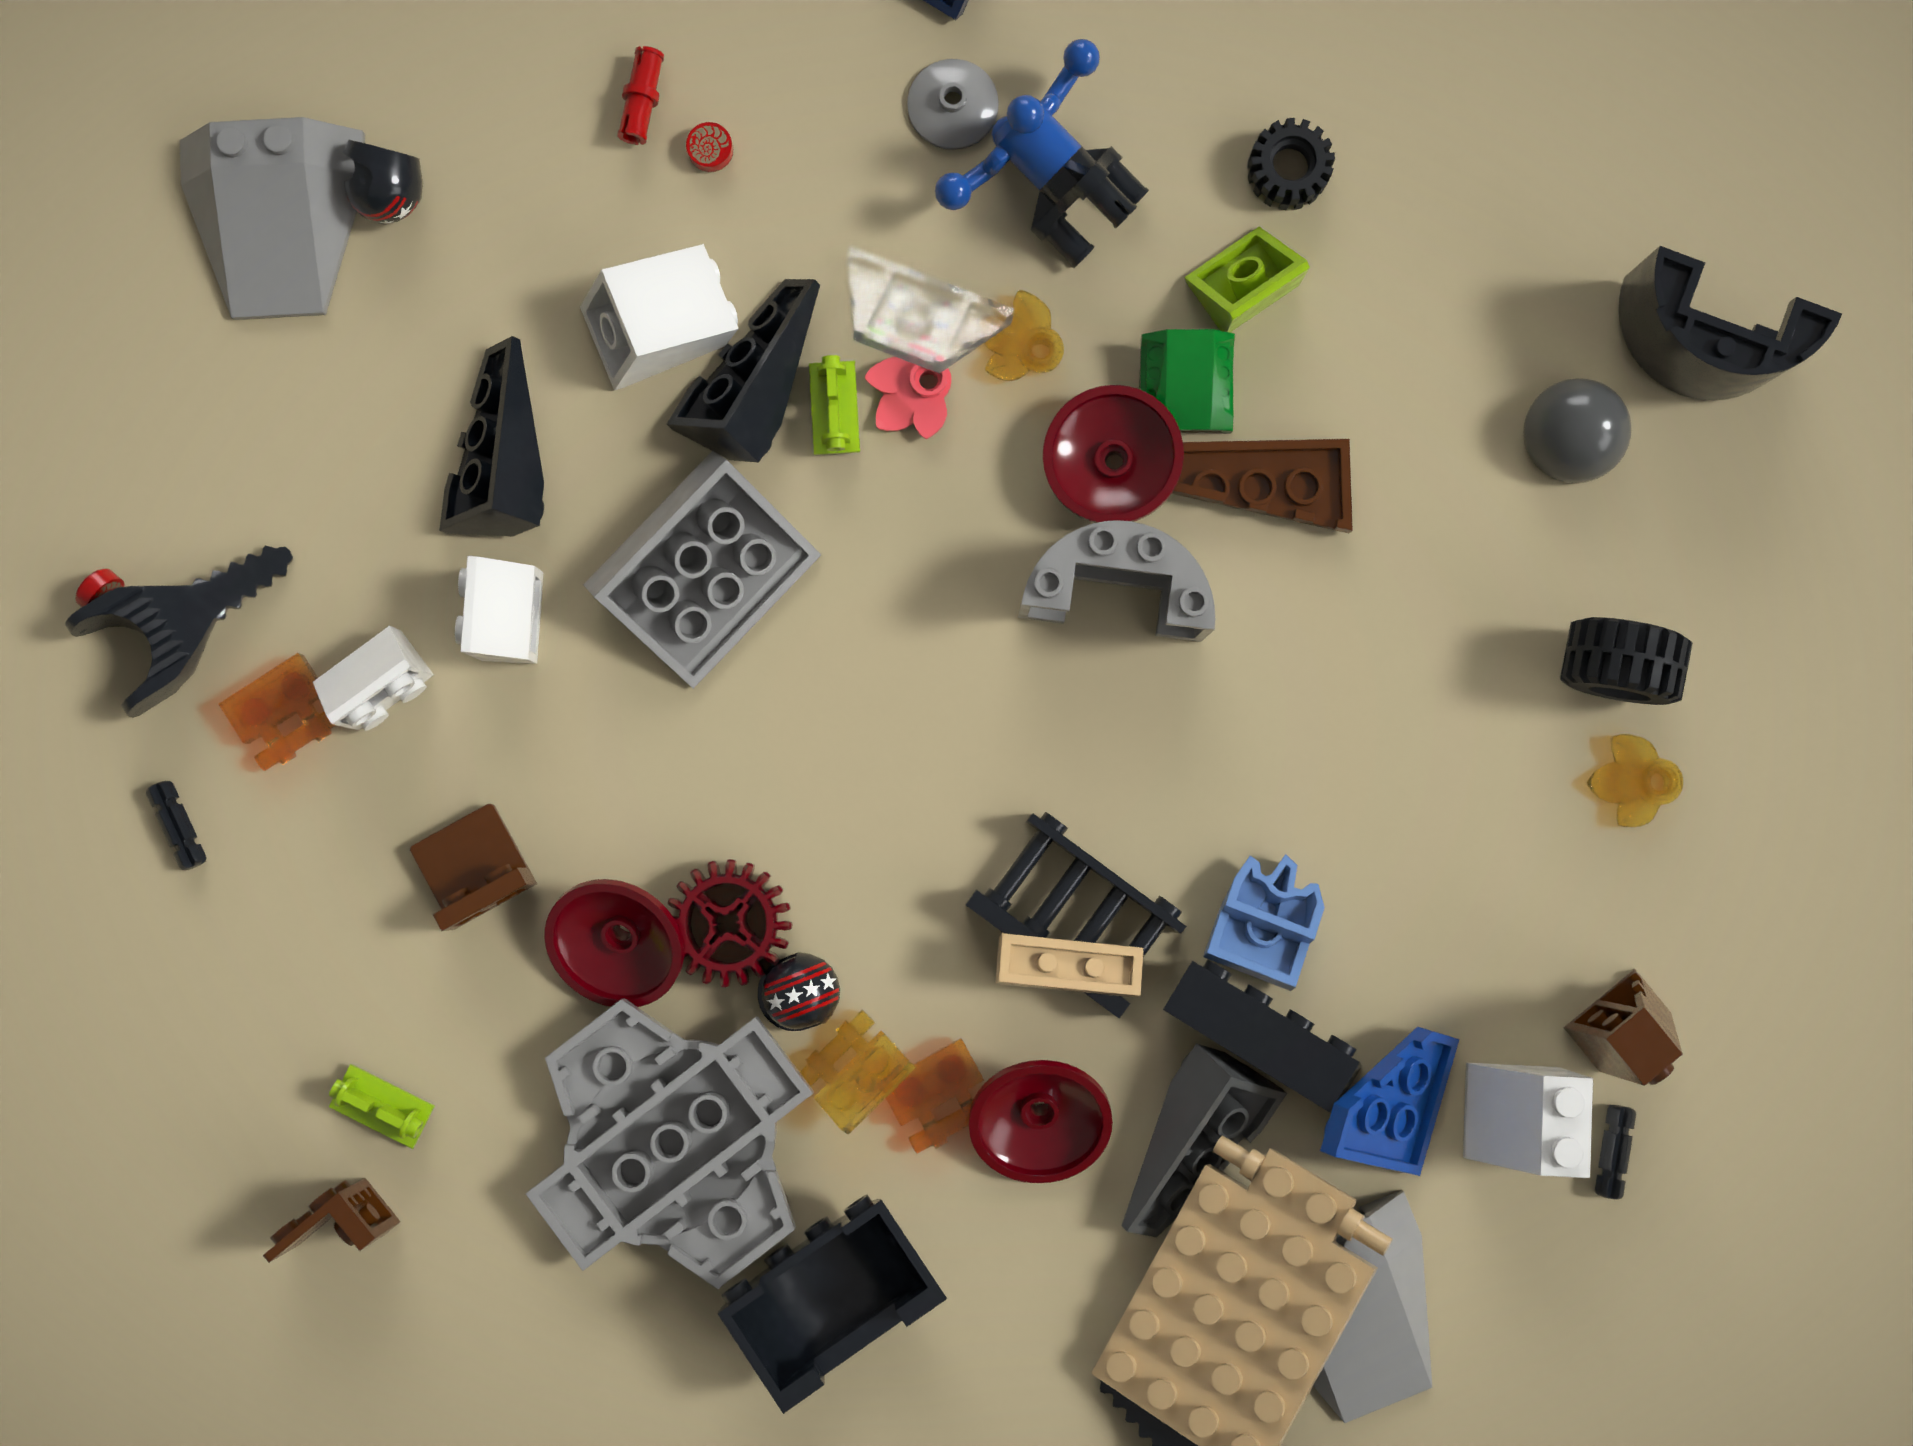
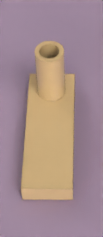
(1069, 965)

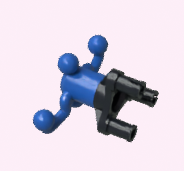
(1053, 163)

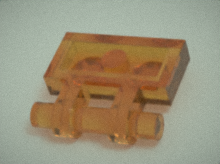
(271, 701)
(934, 1081)

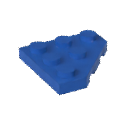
(1394, 1106)

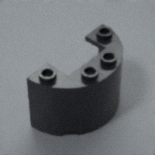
(1701, 352)
(827, 1299)

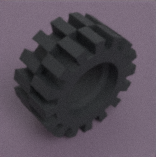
(1300, 139)

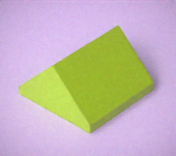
(1246, 278)

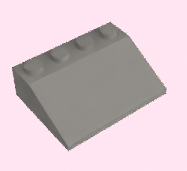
(702, 569)

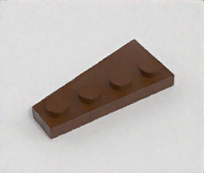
(1275, 478)

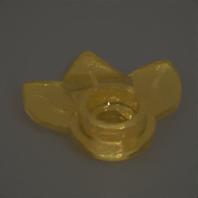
(1014, 344)
(1629, 780)

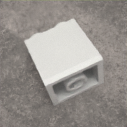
(658, 314)
(1528, 1118)

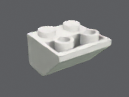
(499, 610)
(372, 681)

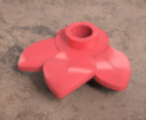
(906, 400)

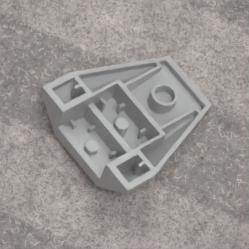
(271, 210)
(1386, 1341)

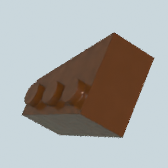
(1628, 1033)

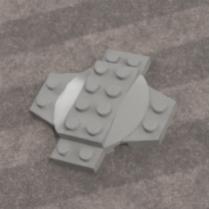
(670, 1143)

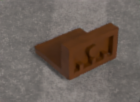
(472, 867)
(358, 1214)

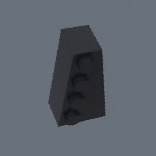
(1262, 1036)

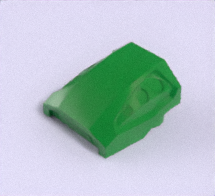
(1190, 376)

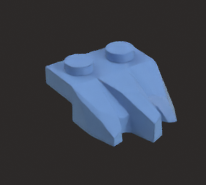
(1266, 924)

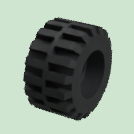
(1626, 660)

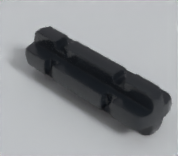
(176, 825)
(1615, 1152)

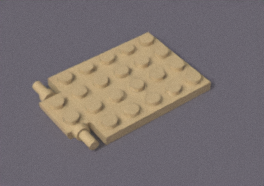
(1242, 1302)

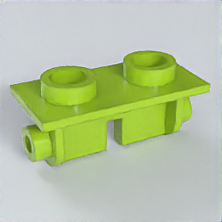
(834, 406)
(380, 1105)

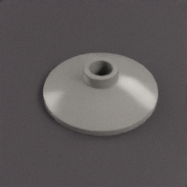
(952, 124)

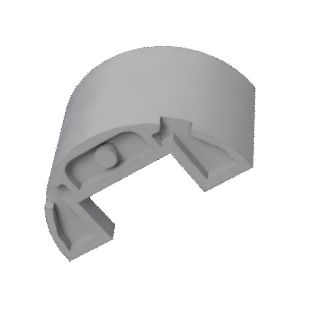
(1126, 556)

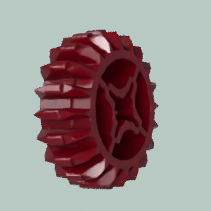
(754, 890)

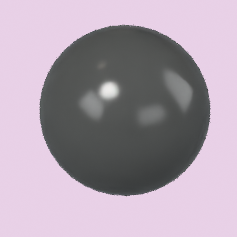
(1577, 430)

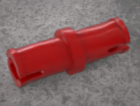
(640, 95)

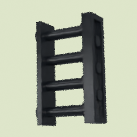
(995, 903)

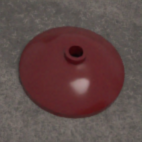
(1105, 424)
(604, 959)
(1045, 1139)

